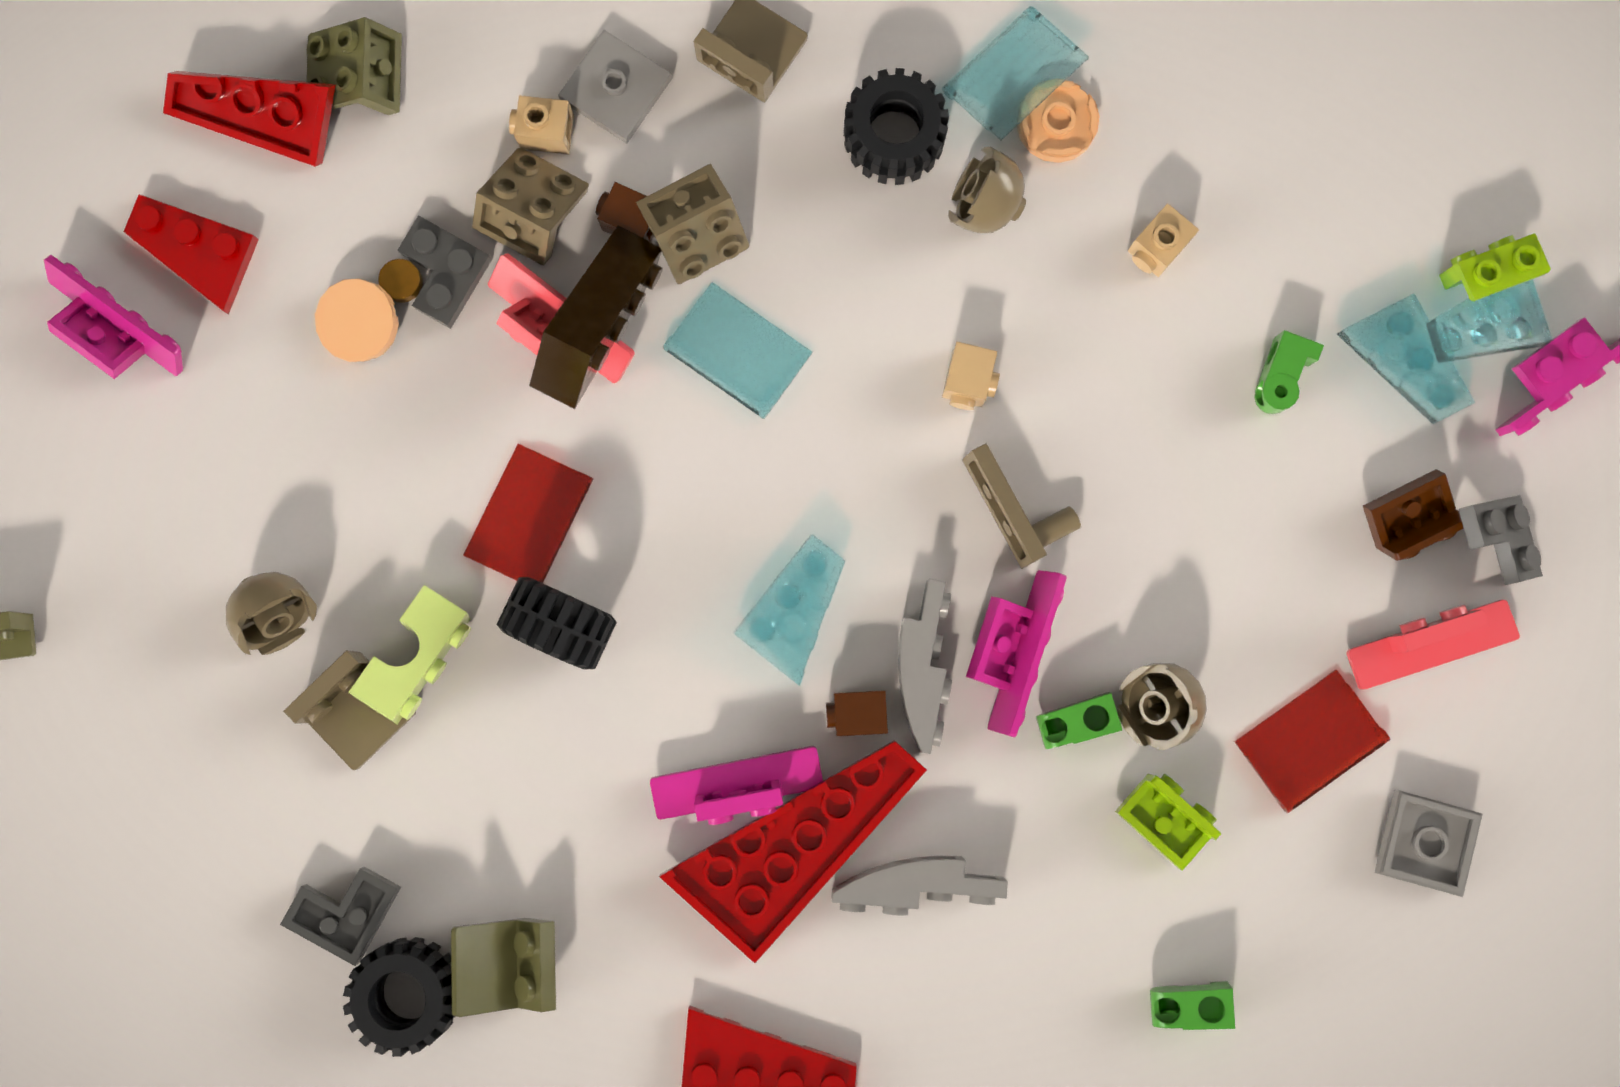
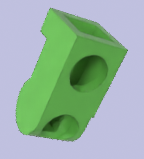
(1280, 376)
(1079, 721)
(1193, 1006)

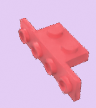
(533, 309)
(1432, 644)

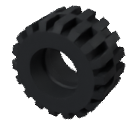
(902, 95)
(556, 623)
(375, 1017)

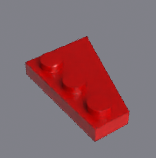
(194, 247)

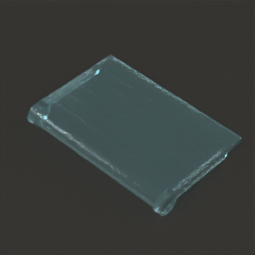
(1015, 73)
(737, 350)

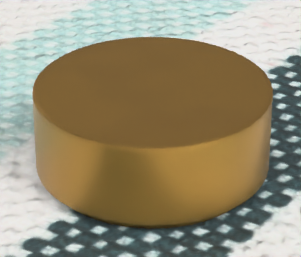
(401, 280)

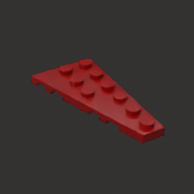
(778, 863)

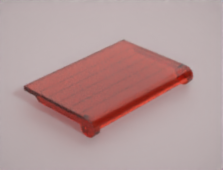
(528, 516)
(1311, 741)

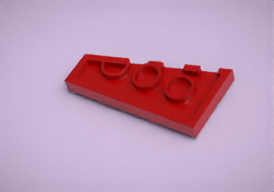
(264, 112)
(733, 1055)

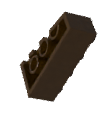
(595, 316)

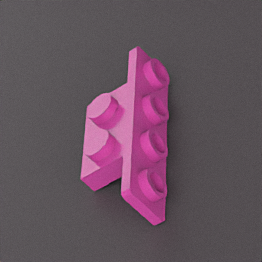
(103, 328)
(1557, 368)
(1012, 649)
(736, 786)

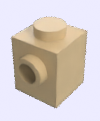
(542, 124)
(1162, 241)
(970, 376)

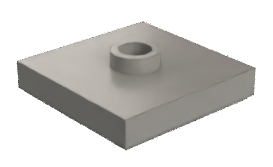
(615, 86)
(1428, 843)

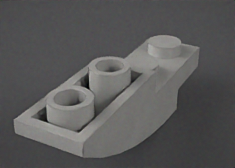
(920, 684)
(900, 882)

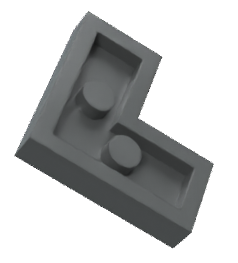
(453, 267)
(1507, 527)
(344, 926)

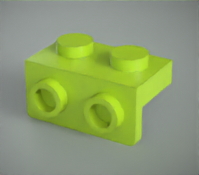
(1500, 268)
(1168, 819)

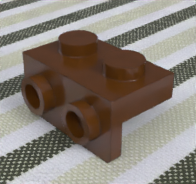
(1413, 516)

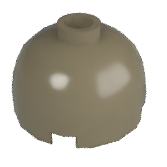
(988, 193)
(268, 612)
(1162, 705)

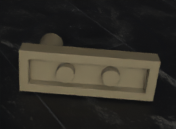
(1024, 539)

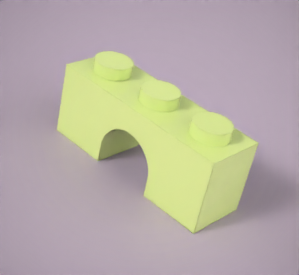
(395, 689)

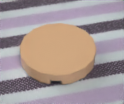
(1061, 124)
(356, 320)

